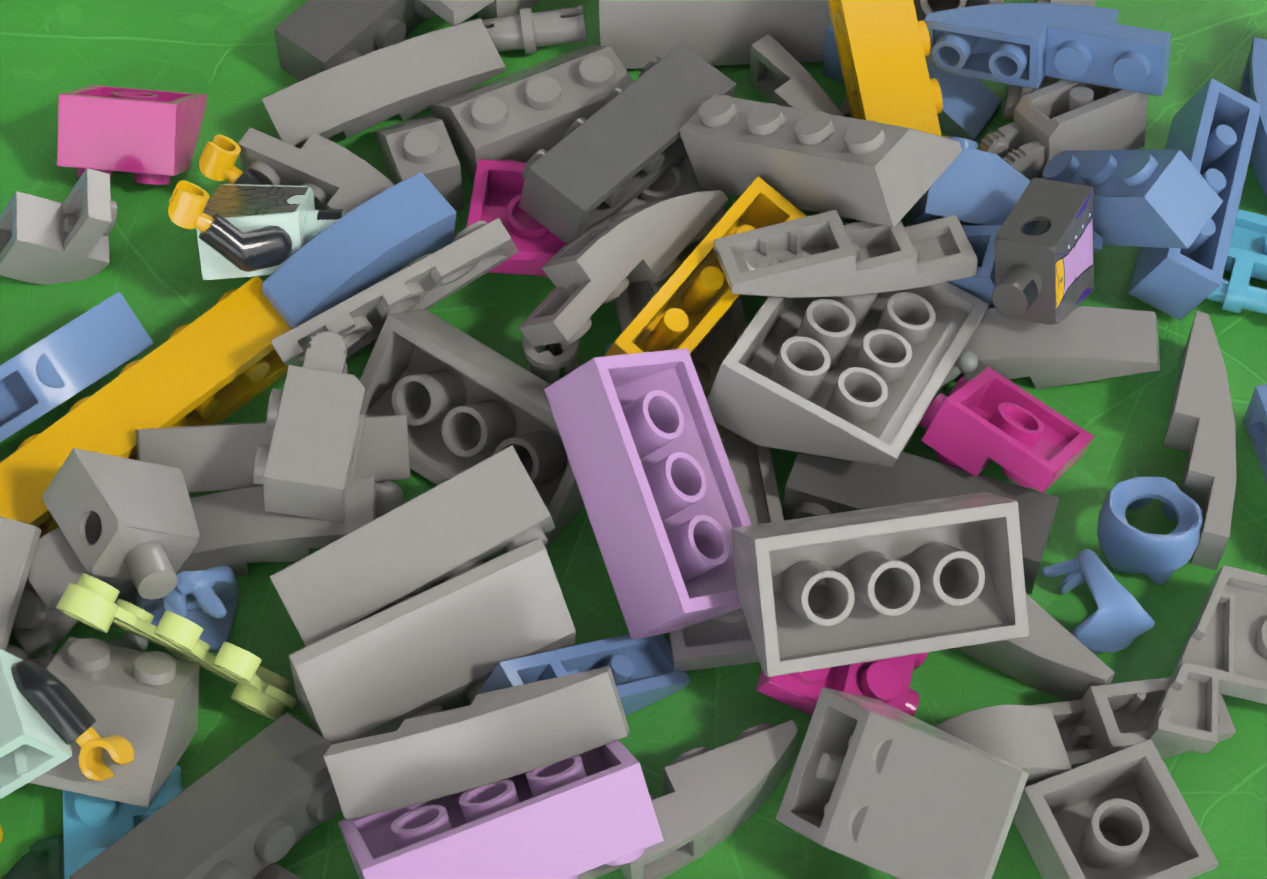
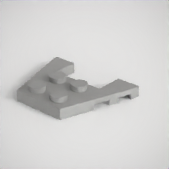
(1220, 656)

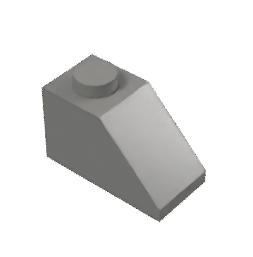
(424, 148)

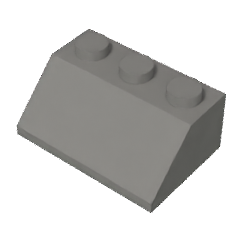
(529, 107)

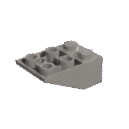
(899, 792)

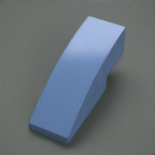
(361, 250)

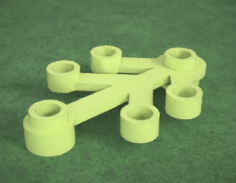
(256, 688)

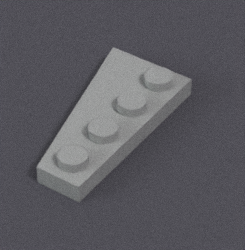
(414, 288)

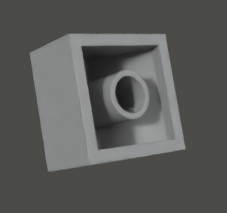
(134, 696)
(1113, 821)

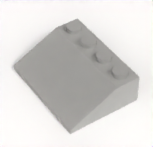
(712, 29)
(843, 370)

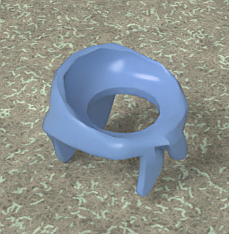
(1146, 553)
(205, 599)
(1118, 612)

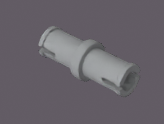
(537, 29)

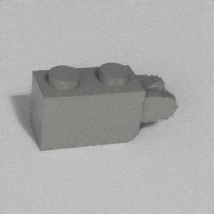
(1069, 118)
(314, 435)

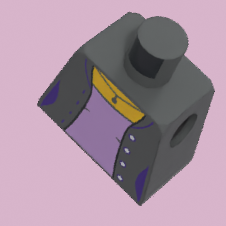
(1044, 271)

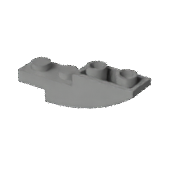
(332, 172)
(613, 253)
(711, 798)

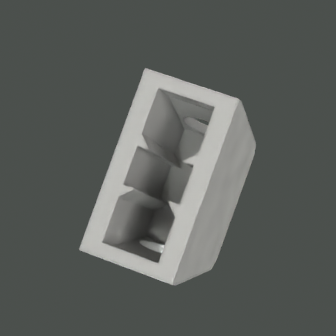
(125, 518)

